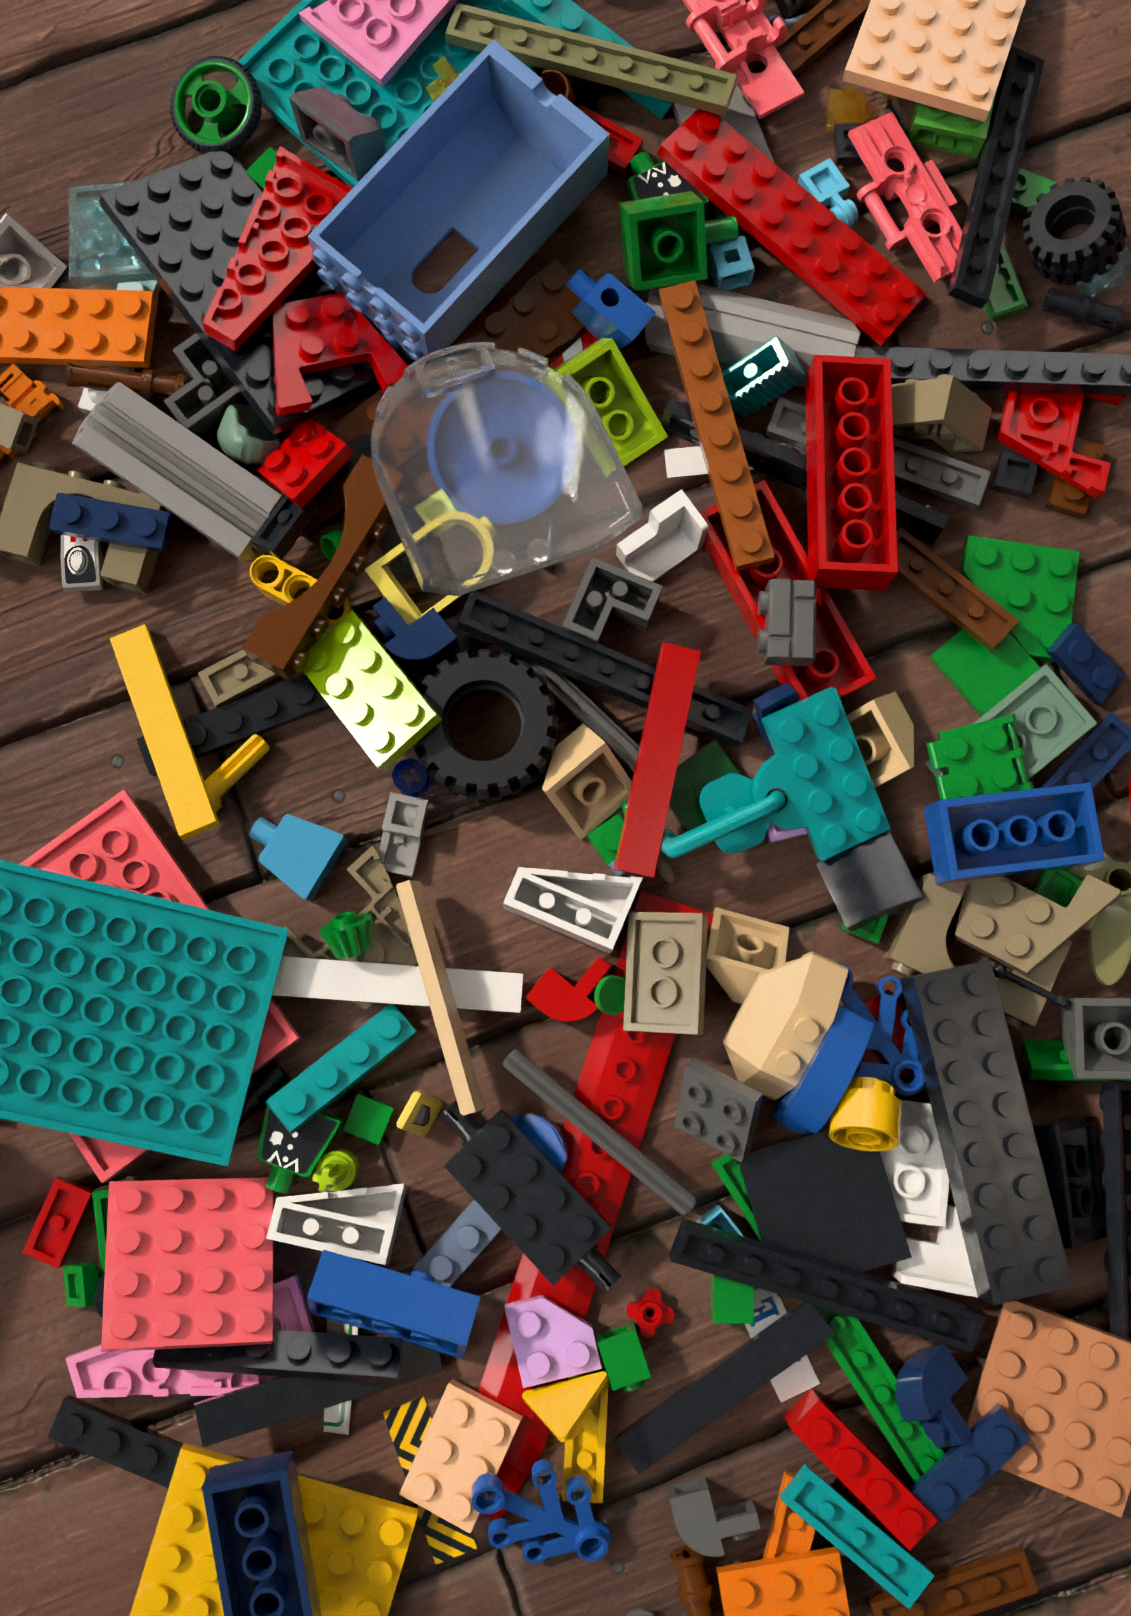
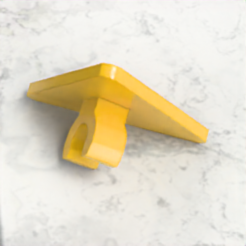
(565, 1403)

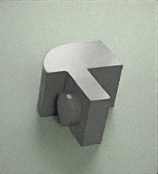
(704, 1526)

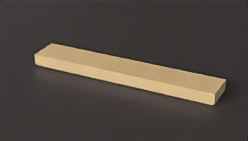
(440, 997)

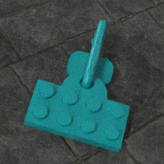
(820, 783)

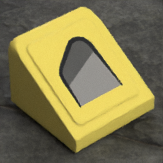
(419, 1113)

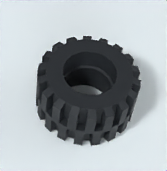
(1064, 208)

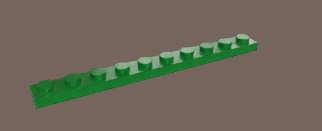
(856, 1357)

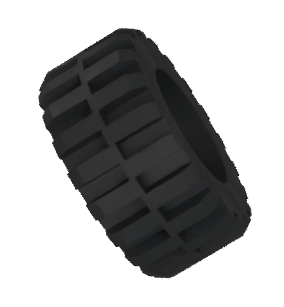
(538, 725)

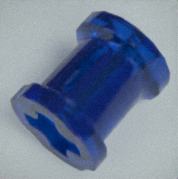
(405, 767)

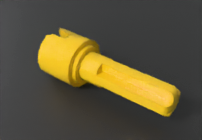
(234, 768)

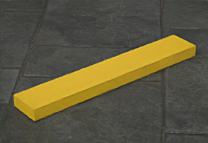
(164, 732)

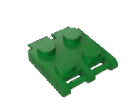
(979, 759)

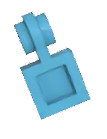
(829, 187)

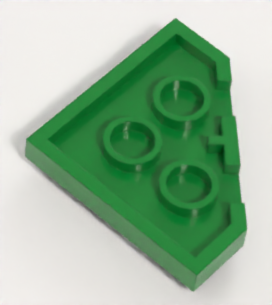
(1029, 583)

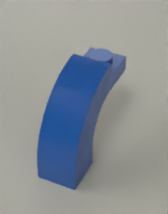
(827, 1075)

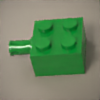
(668, 239)

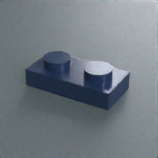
(1085, 663)

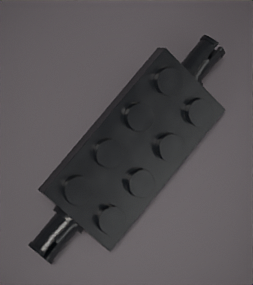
(529, 1197)

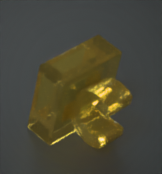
(447, 75)
(845, 107)

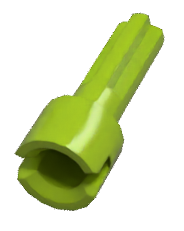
(336, 1170)

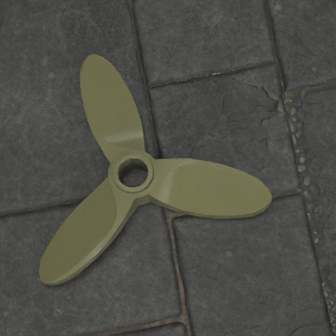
(1111, 927)

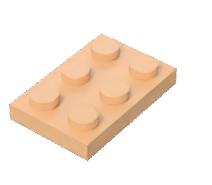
(462, 1442)

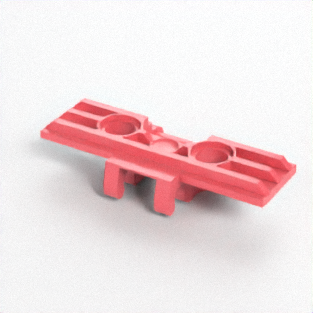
(750, 39)
(918, 187)

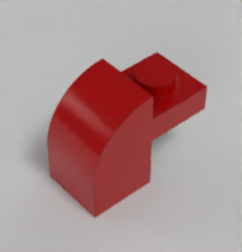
(564, 1001)

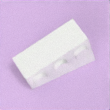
(574, 903)
(345, 1222)

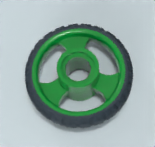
(206, 94)

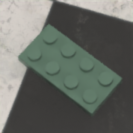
(1046, 720)

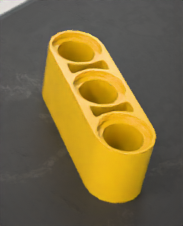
(286, 584)

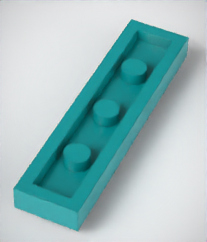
(341, 1068)
(856, 1536)

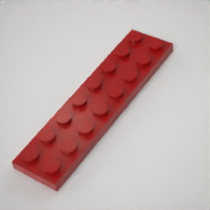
(791, 224)

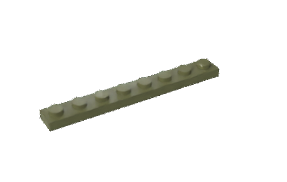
(594, 59)

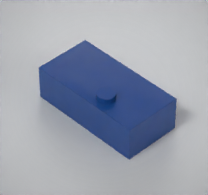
(1013, 833)
(393, 1303)

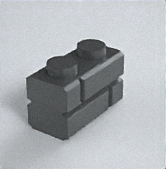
(789, 622)

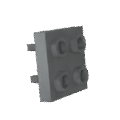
(718, 1110)

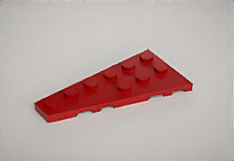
(272, 248)

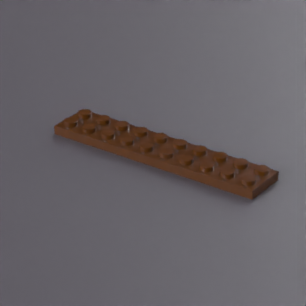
(530, 317)

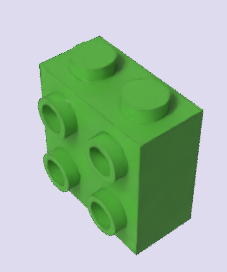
(947, 130)

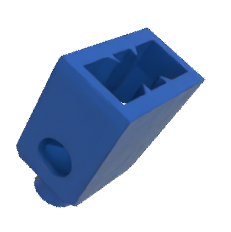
(608, 308)

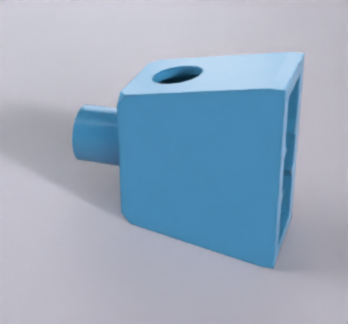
(298, 852)

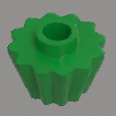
(348, 934)

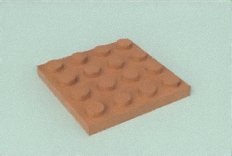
(1071, 1398)

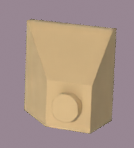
(884, 737)
(585, 781)
(742, 949)

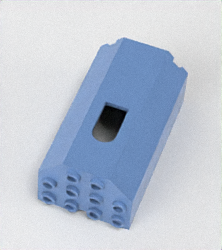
(484, 160)

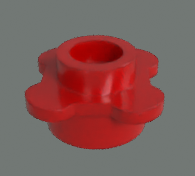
(649, 1324)

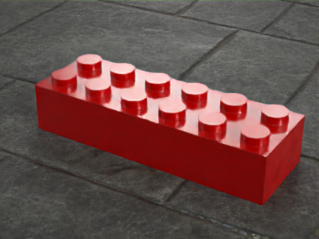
(850, 473)
(837, 655)

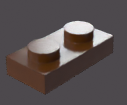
(1066, 497)

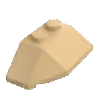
(784, 1022)

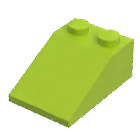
(617, 398)

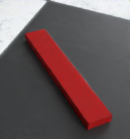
(657, 760)

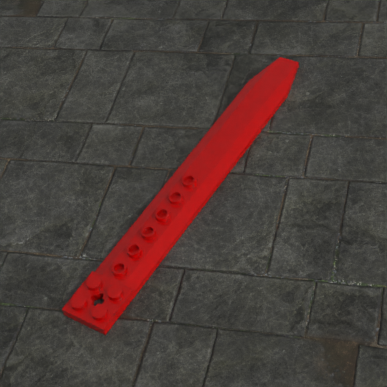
(620, 1088)

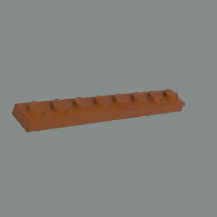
(716, 426)

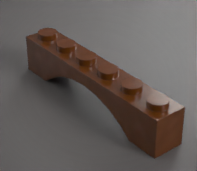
(286, 634)

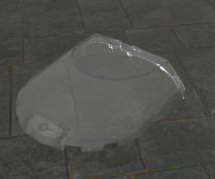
(495, 467)

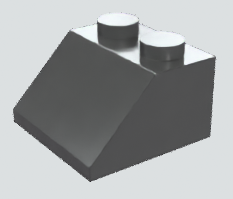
(338, 130)
(1097, 1037)

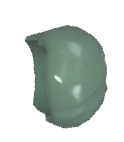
(245, 436)

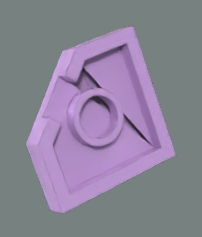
(550, 1341)

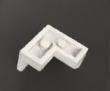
(668, 539)
(939, 1264)

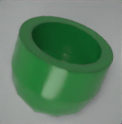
(330, 543)

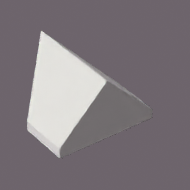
(24, 259)

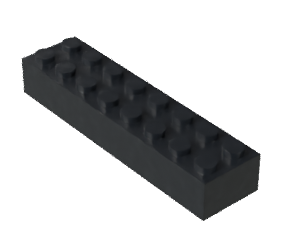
(986, 1133)

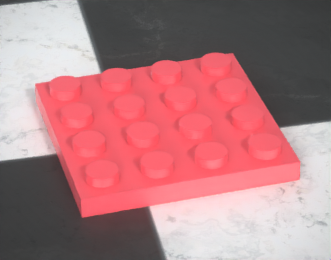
(188, 1264)

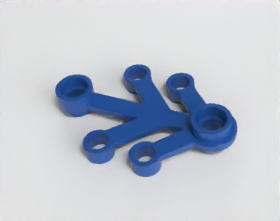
(882, 1038)
(586, 1537)

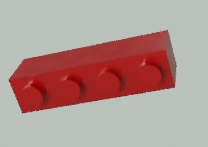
(860, 1469)

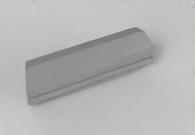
(746, 322)
(177, 470)

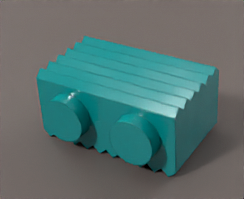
(762, 376)

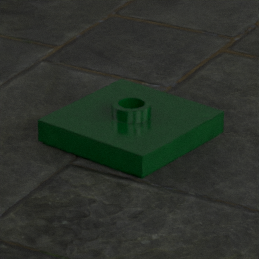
(691, 778)

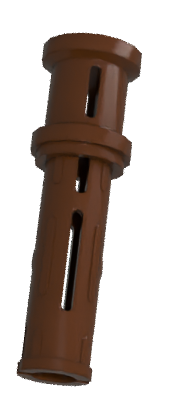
(145, 384)
(694, 1587)

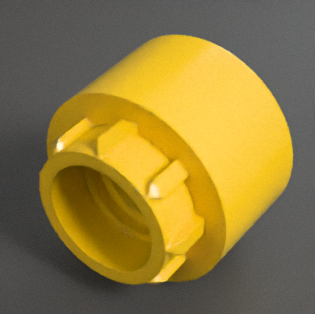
(867, 1116)

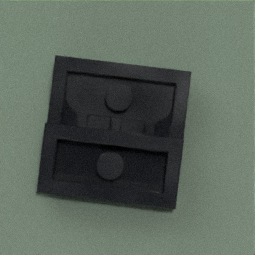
(870, 881)

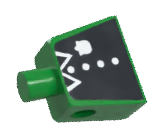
(657, 180)
(295, 1152)

